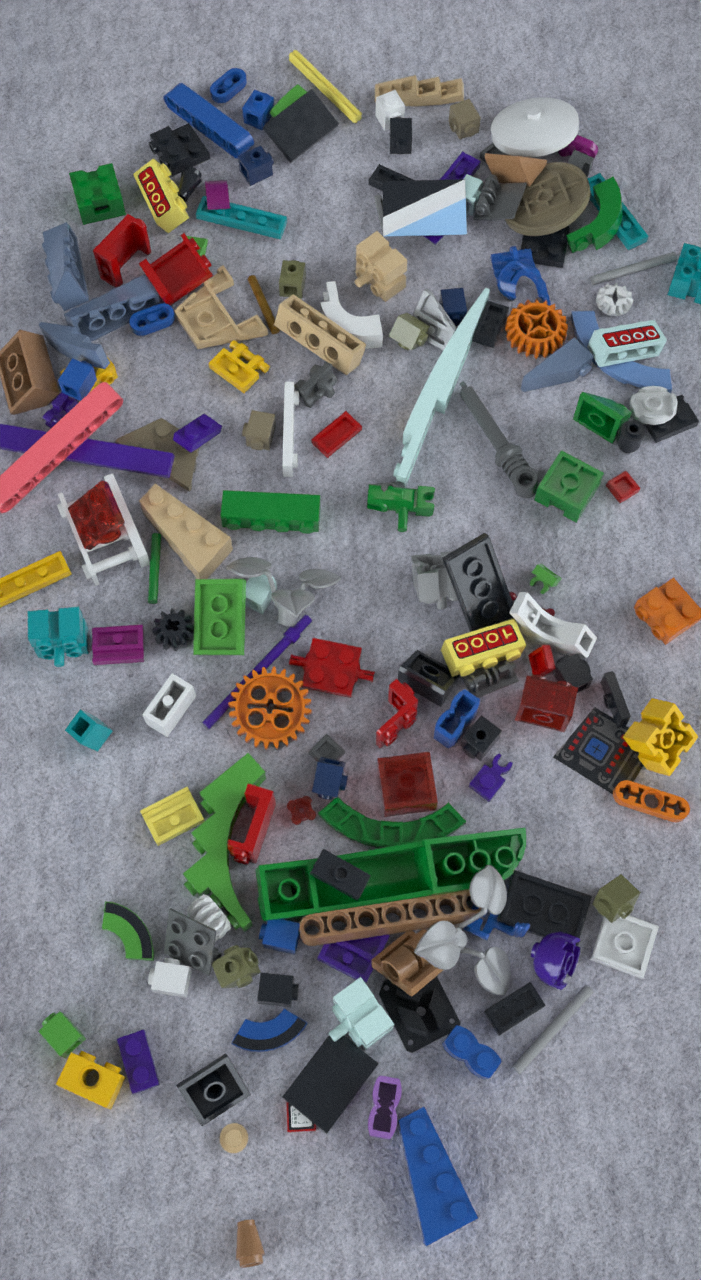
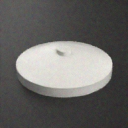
(535, 127)

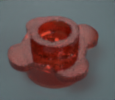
(295, 805)

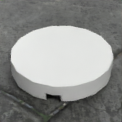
(653, 405)

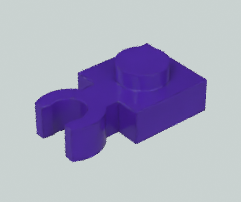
(61, 406)
(489, 780)

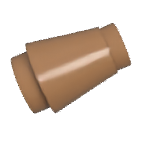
(249, 1246)

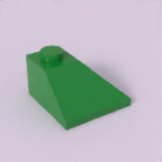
(601, 415)

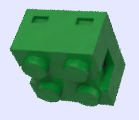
(97, 194)
(569, 485)

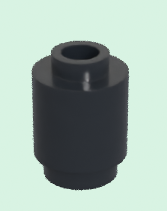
(630, 436)

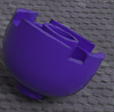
(555, 958)

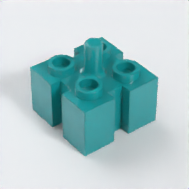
(687, 274)
(58, 634)

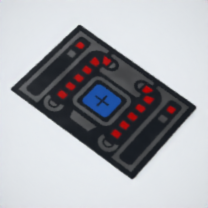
(600, 752)

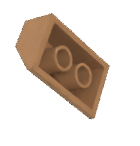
(27, 373)

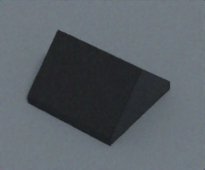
(427, 677)
(213, 1089)

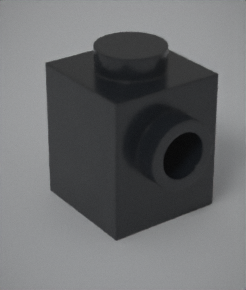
(574, 671)
(480, 738)

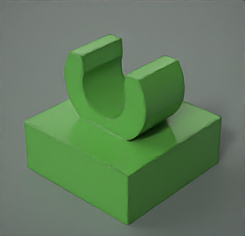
(545, 575)

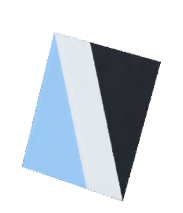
(424, 208)

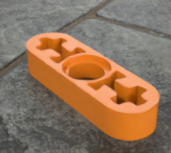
(666, 814)

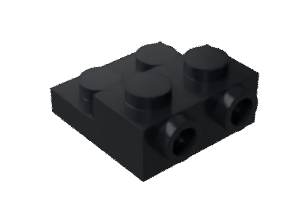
(178, 148)

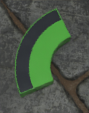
(130, 930)

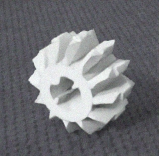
(208, 913)

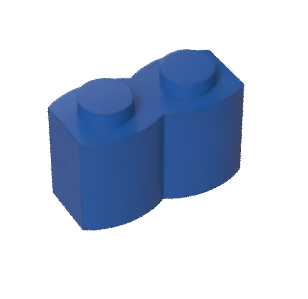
(459, 716)
(478, 1058)

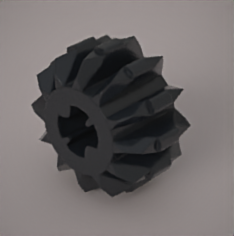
(179, 622)

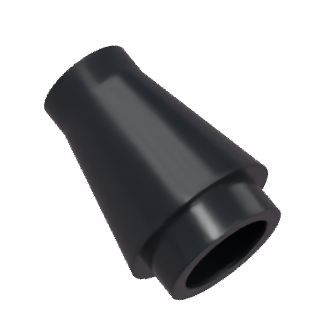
(189, 181)

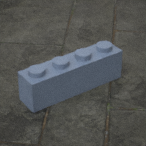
(65, 267)
(113, 308)

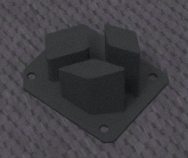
(409, 1023)

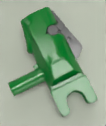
(395, 497)

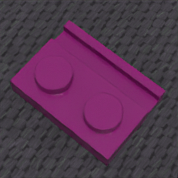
(118, 644)

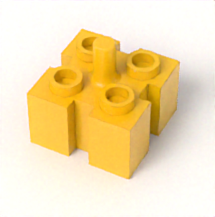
(660, 736)

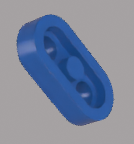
(225, 87)
(152, 319)

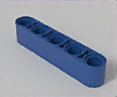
(208, 120)

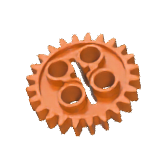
(267, 731)

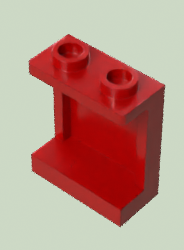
(119, 247)
(178, 270)
(264, 803)

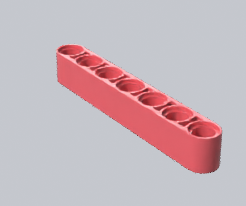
(57, 444)

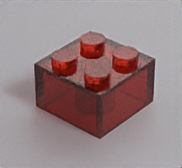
(546, 703)
(407, 784)

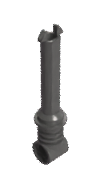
(507, 454)

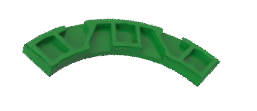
(388, 833)

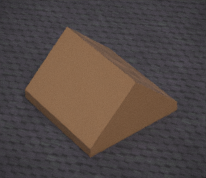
(514, 168)

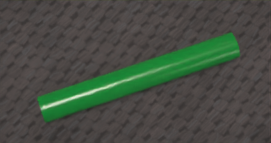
(154, 568)

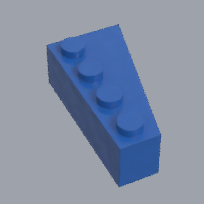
(437, 1190)

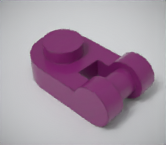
(582, 145)

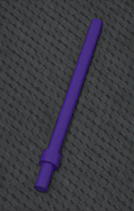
(291, 636)

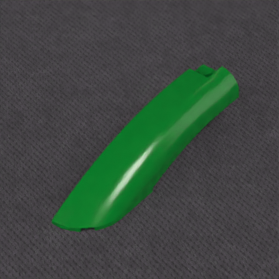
(395, 871)

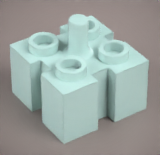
(360, 1015)

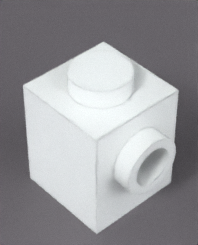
(387, 107)
(170, 978)

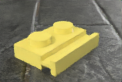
(172, 816)

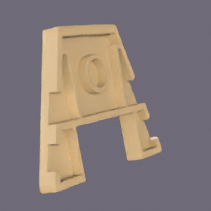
(208, 320)

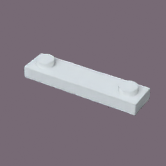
(290, 459)

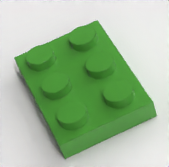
(219, 617)

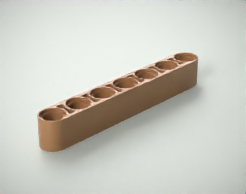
(381, 925)

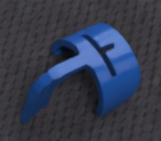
(509, 277)
(518, 930)

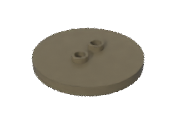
(552, 200)

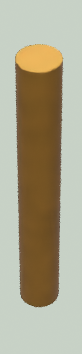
(263, 304)

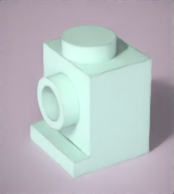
(473, 189)

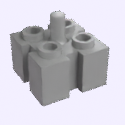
(432, 579)

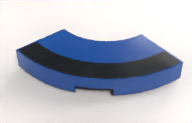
(270, 1034)

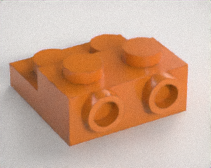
(668, 611)

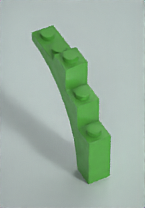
(211, 873)

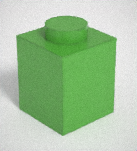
(61, 1034)

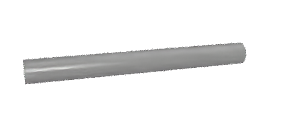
(633, 268)
(553, 1028)

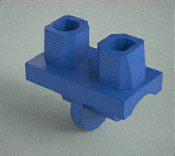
(500, 260)

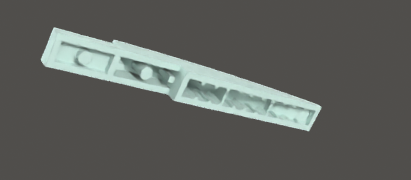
(438, 388)

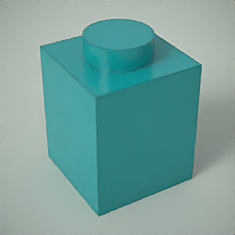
(88, 730)

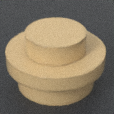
(233, 1138)

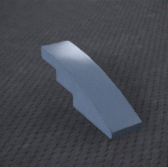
(74, 345)

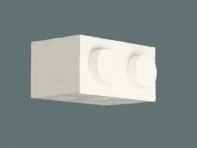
(169, 705)

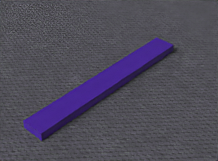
(95, 452)

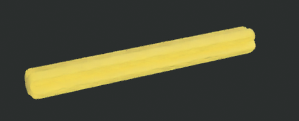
(325, 86)

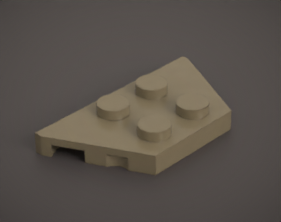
(159, 436)

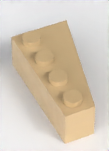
(188, 534)

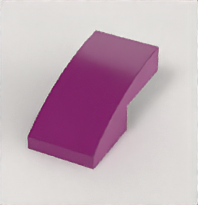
(217, 195)

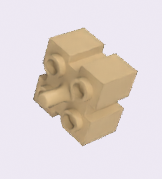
(380, 267)

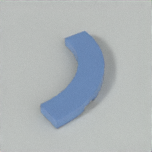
(629, 372)

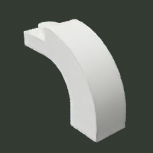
(365, 328)
(545, 629)

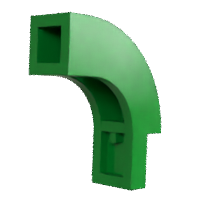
(606, 224)

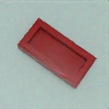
(336, 434)

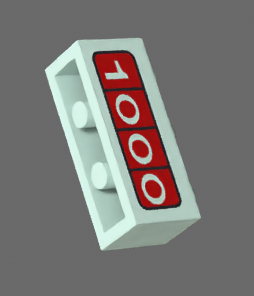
(626, 343)

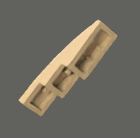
(423, 92)

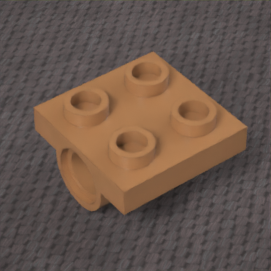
(403, 966)

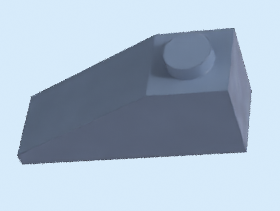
(559, 368)

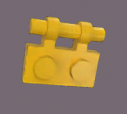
(234, 370)

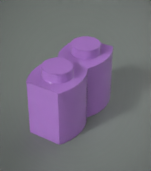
(383, 1116)

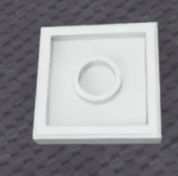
(625, 945)

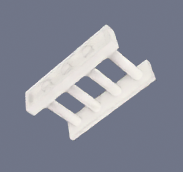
(128, 532)

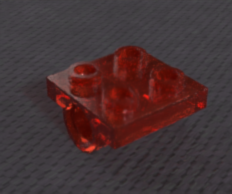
(97, 516)

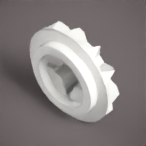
(605, 301)

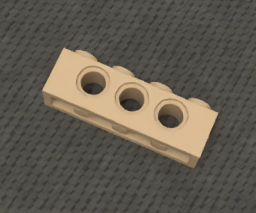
(319, 334)

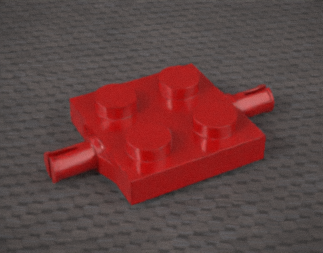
(331, 667)

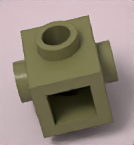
(236, 967)

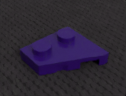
(353, 956)

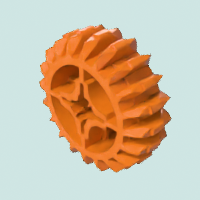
(539, 336)

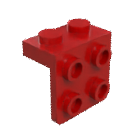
(403, 700)

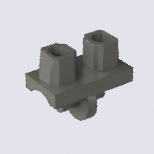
(319, 384)

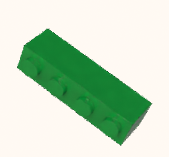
(270, 511)

